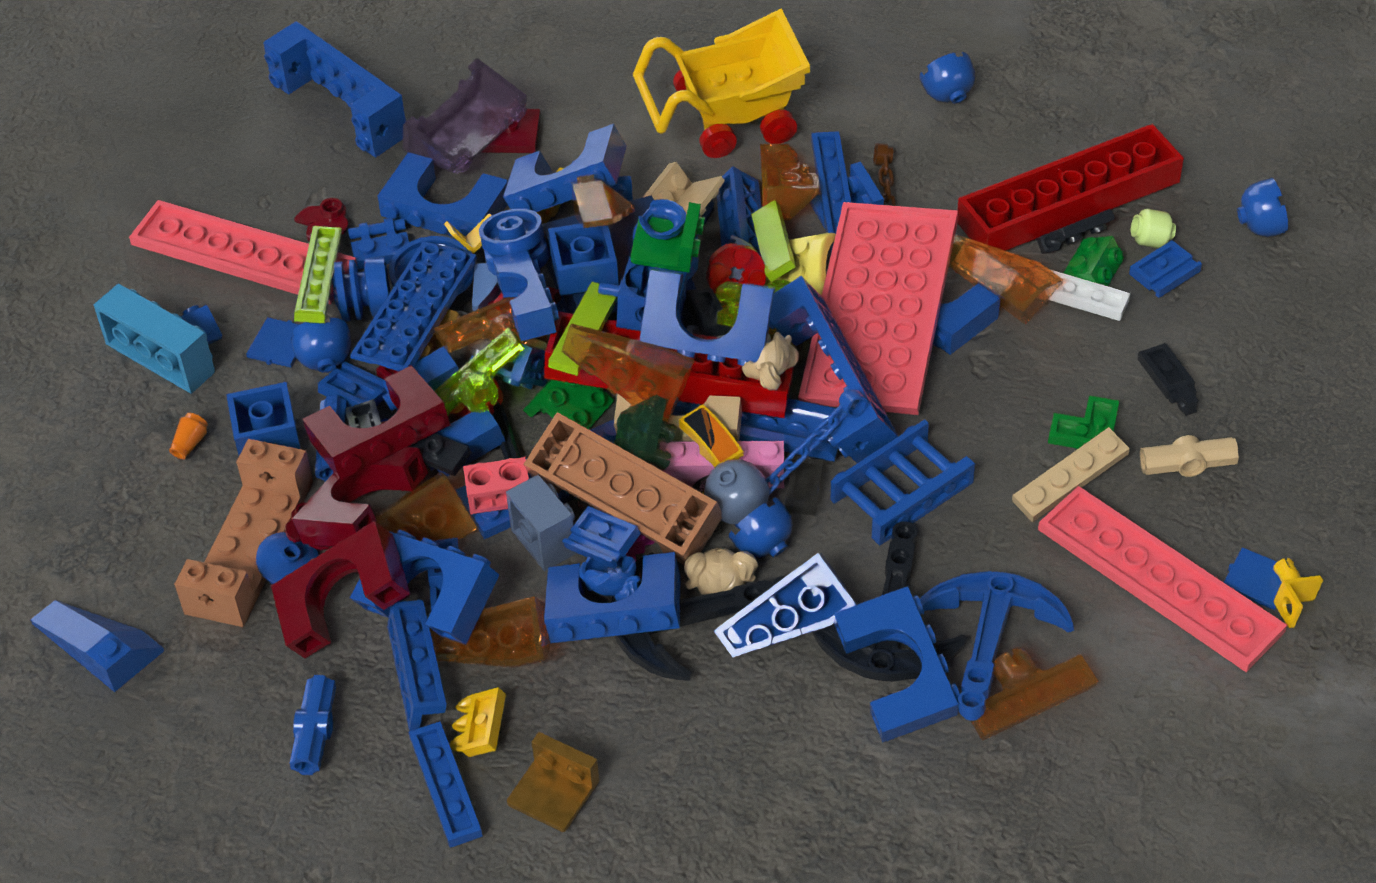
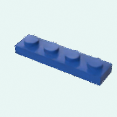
(445, 784)

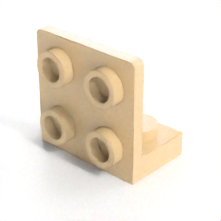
(677, 187)

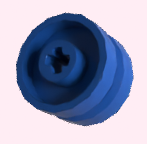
(511, 233)

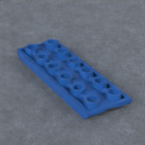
(415, 307)
(799, 422)

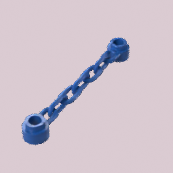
(851, 403)

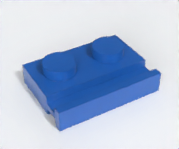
(1165, 268)
(352, 385)
(601, 537)

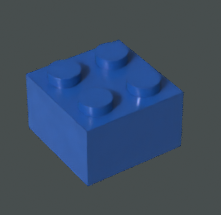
(582, 257)
(263, 416)

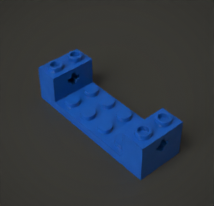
(377, 110)
(803, 313)

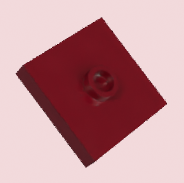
(519, 136)

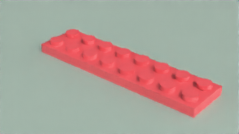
(225, 246)
(1163, 578)

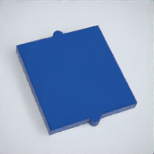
(274, 343)
(1254, 578)

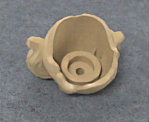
(773, 361)
(719, 570)

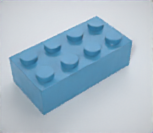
(155, 338)

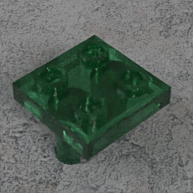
(642, 427)

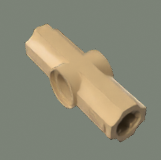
(1189, 456)

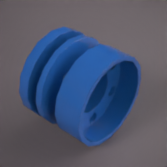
(360, 288)

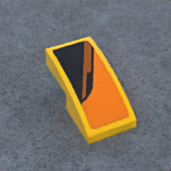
(711, 435)

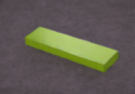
(773, 240)
(590, 313)

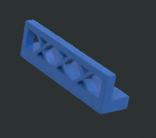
(732, 209)
(415, 661)

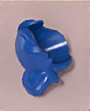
(610, 581)

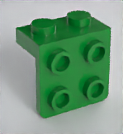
(670, 253)

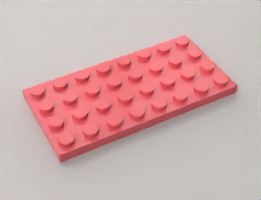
(886, 299)

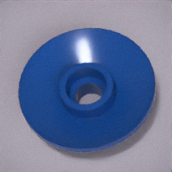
(273, 561)

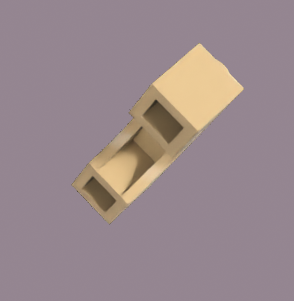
(725, 408)

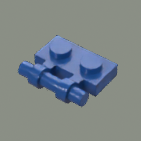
(377, 246)

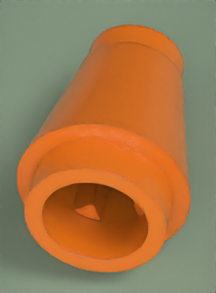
(188, 434)

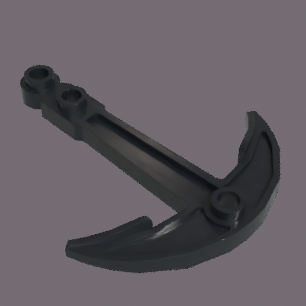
(695, 609)
(898, 663)

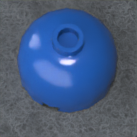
(949, 78)
(1262, 209)
(322, 345)
(764, 530)

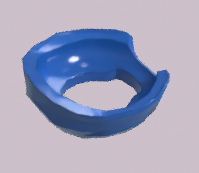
(664, 209)

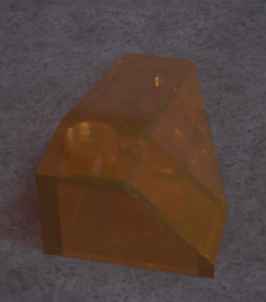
(1016, 280)
(630, 366)
(429, 512)
(503, 637)

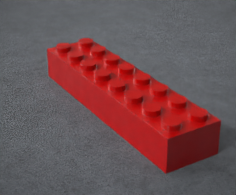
(1070, 189)
(705, 379)

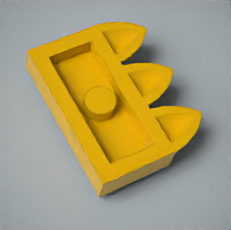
(480, 723)

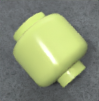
(1152, 228)

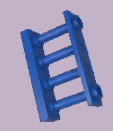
(908, 507)

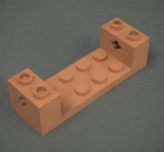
(624, 487)
(259, 511)

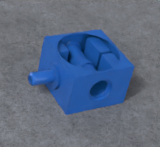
(632, 294)

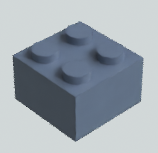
(540, 521)

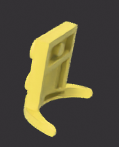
(810, 260)

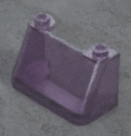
(467, 120)

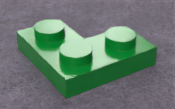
(1077, 431)

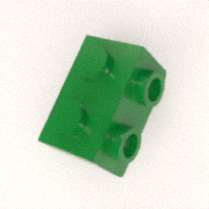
(1096, 260)

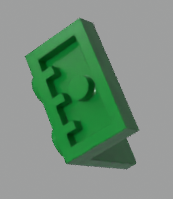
(575, 401)

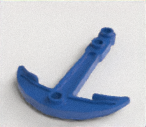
(998, 593)

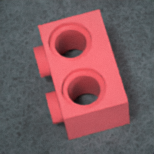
(489, 482)

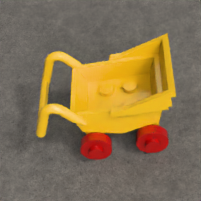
(733, 82)

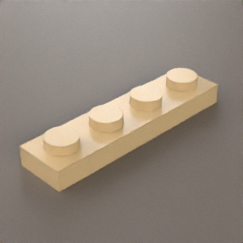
(1072, 471)

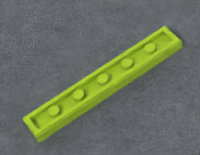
(318, 275)

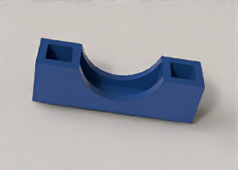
(533, 304)

